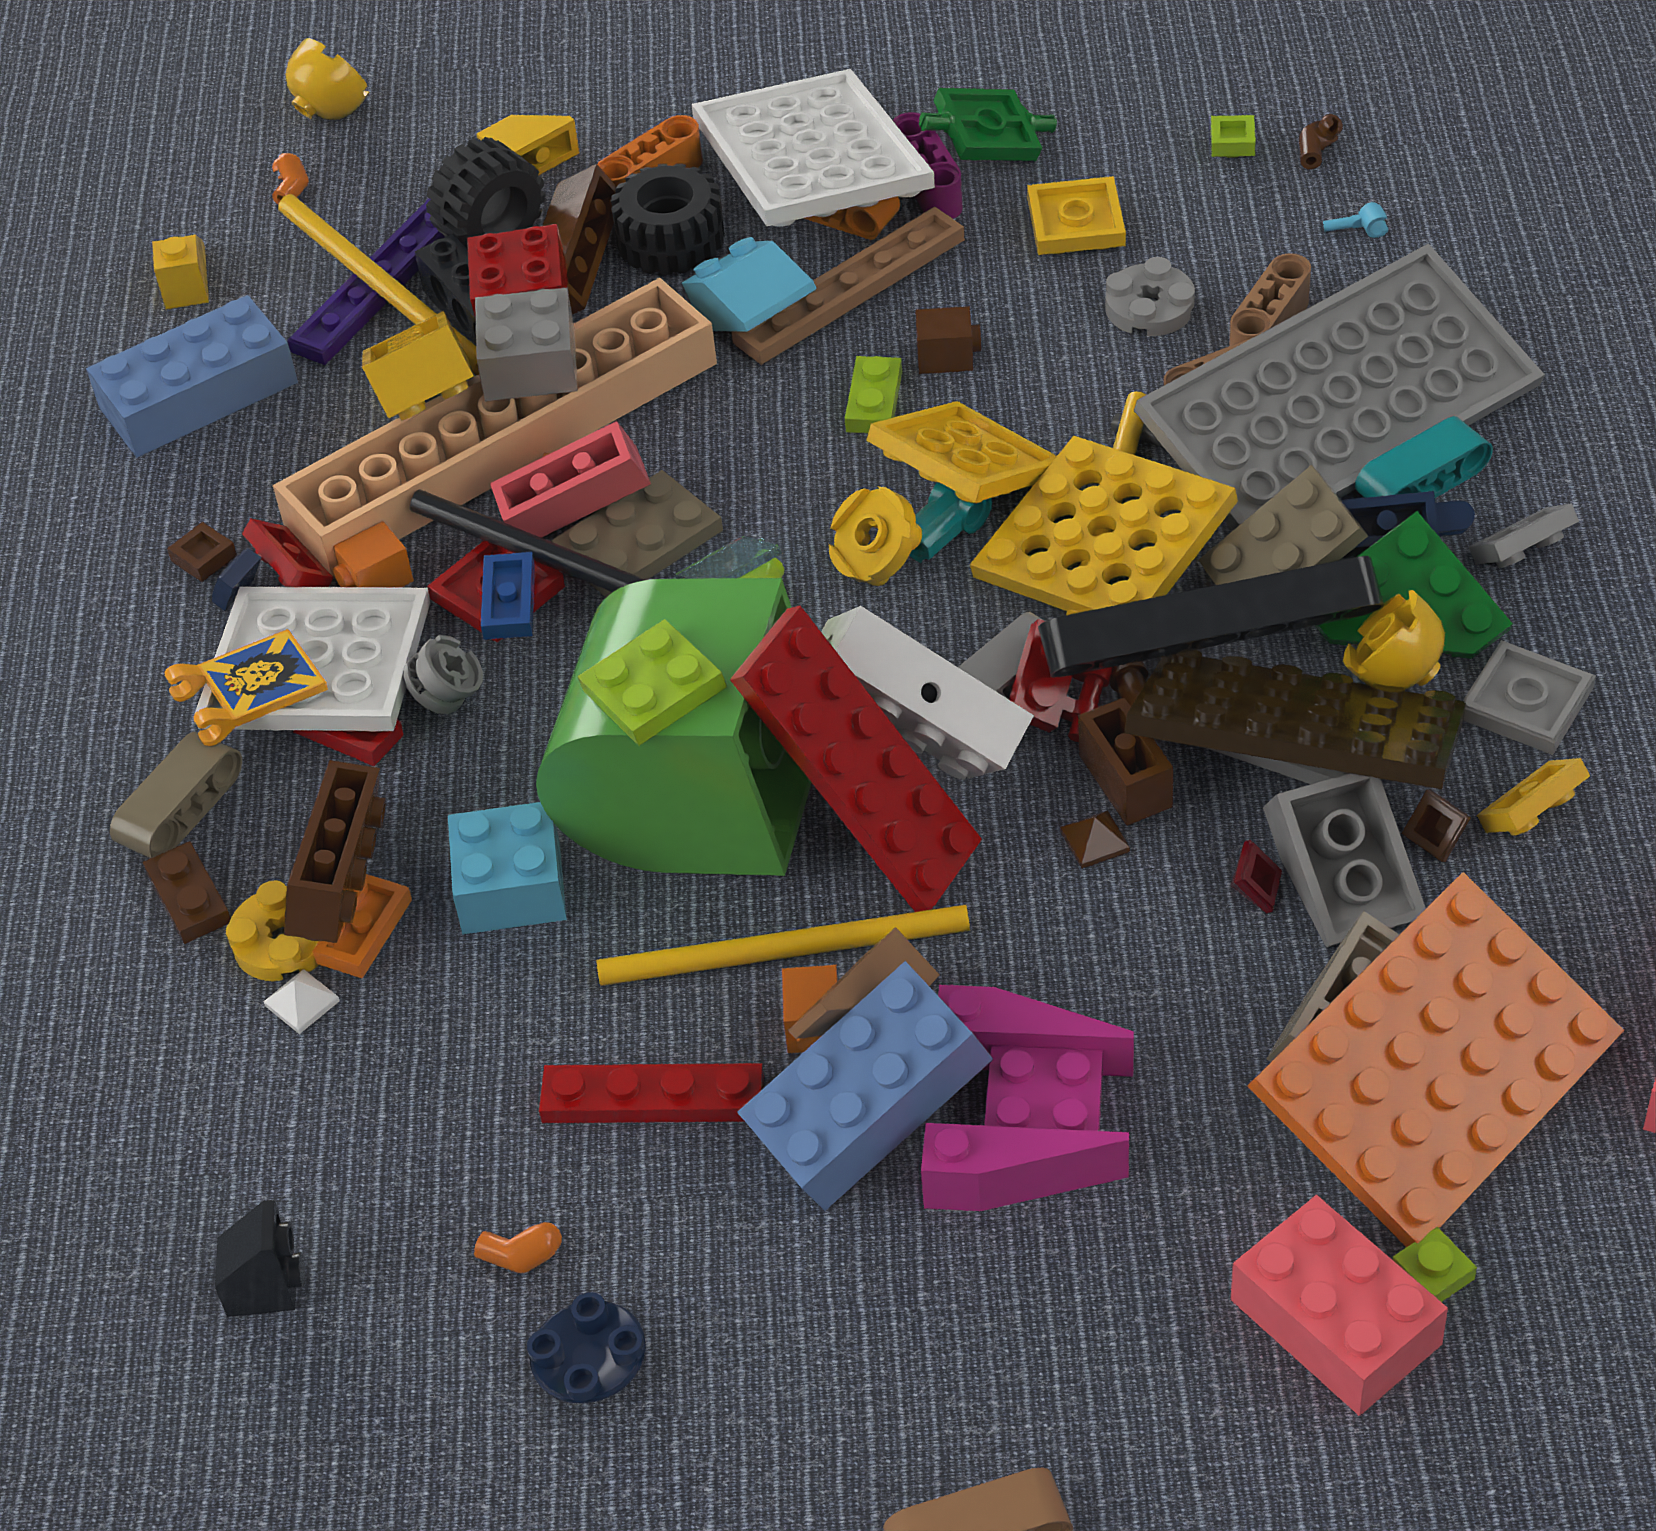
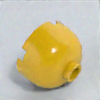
(323, 83)
(1398, 644)

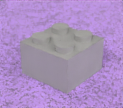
(525, 344)

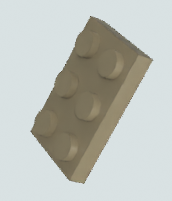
(644, 529)
(1291, 531)

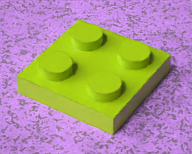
(652, 682)

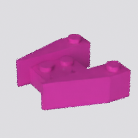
(1039, 1105)

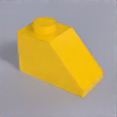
(537, 138)
(181, 271)

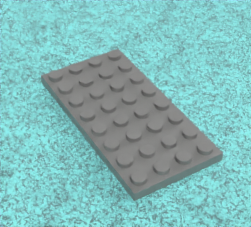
(1340, 384)

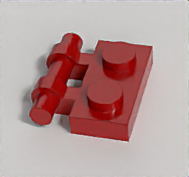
(1046, 695)

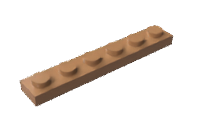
(853, 283)

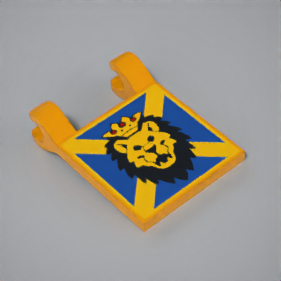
(247, 683)

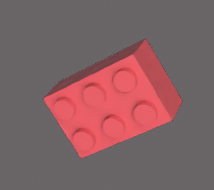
(1338, 1304)

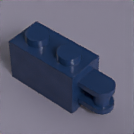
(1384, 513)

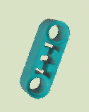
(1427, 462)

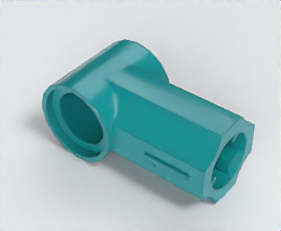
(945, 518)

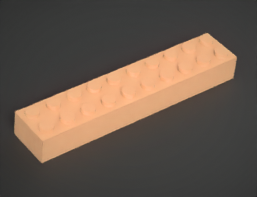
(465, 443)

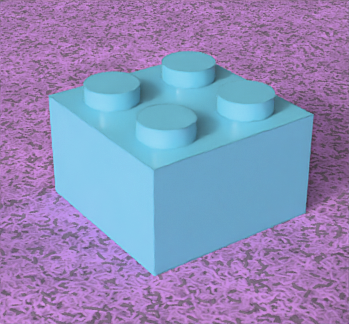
(506, 868)

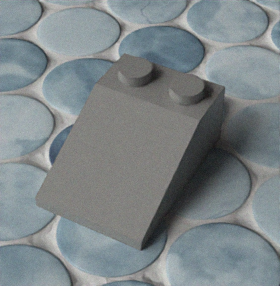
(1344, 854)

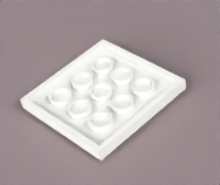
(351, 636)

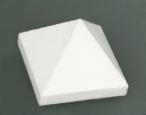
(301, 1001)

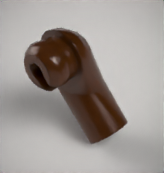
(1317, 137)

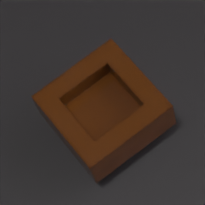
(202, 551)

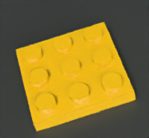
(962, 451)

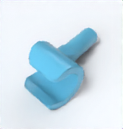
(1369, 217)

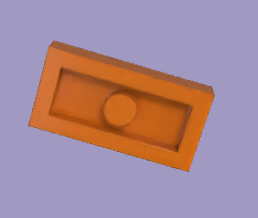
(376, 915)

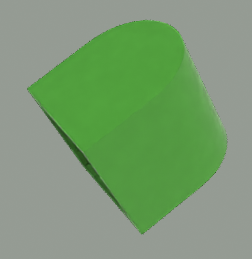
(711, 785)

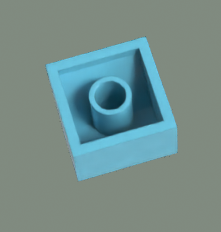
(746, 285)

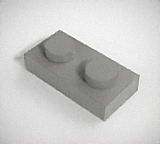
(1539, 529)

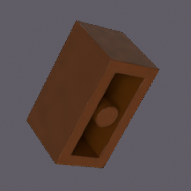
(1125, 765)

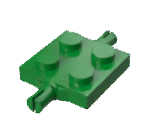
(987, 124)

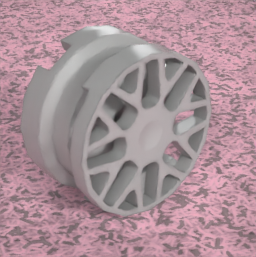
(444, 673)

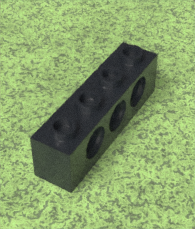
(446, 282)

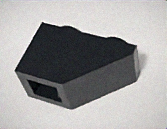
(258, 1264)

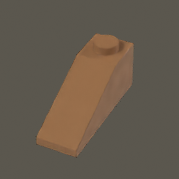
(860, 981)

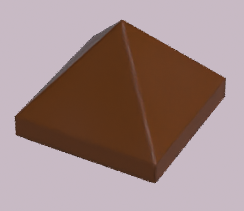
(1436, 825)
(1094, 839)

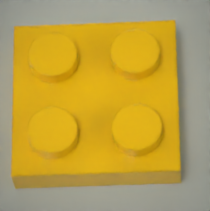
(1076, 215)

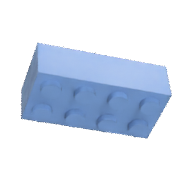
(192, 375)
(865, 1086)

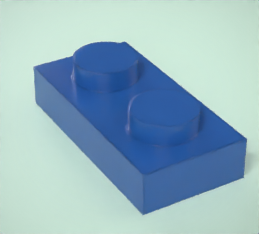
(507, 595)

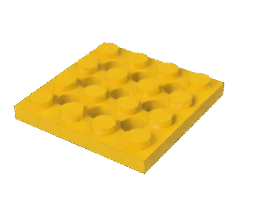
(1111, 554)

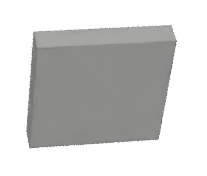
(1527, 697)

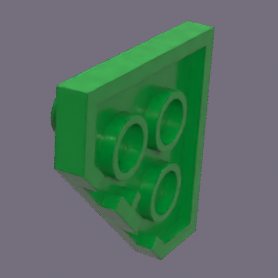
(1420, 561)

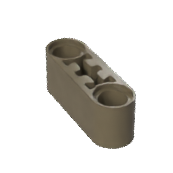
(175, 796)

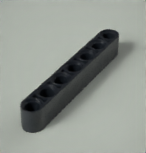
(1210, 616)

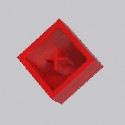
(516, 262)

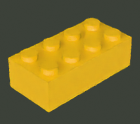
(417, 367)

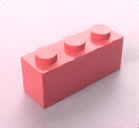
(571, 482)

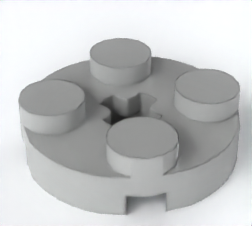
(1129, 304)

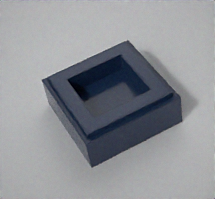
(237, 574)

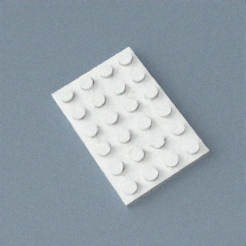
(812, 148)

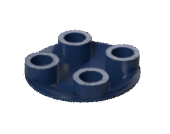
(587, 1350)

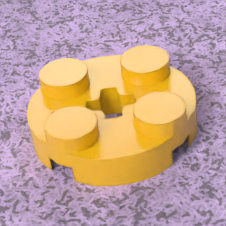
(892, 545)
(252, 940)

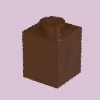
(946, 339)

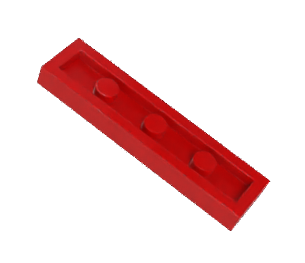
(648, 1092)

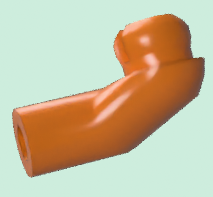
(292, 174)
(523, 1250)

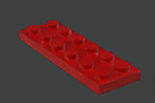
(856, 759)

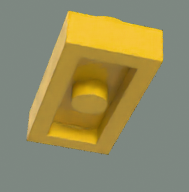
(1543, 789)

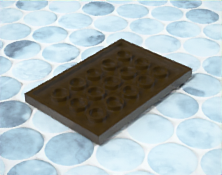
(1299, 717)

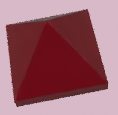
(1256, 877)

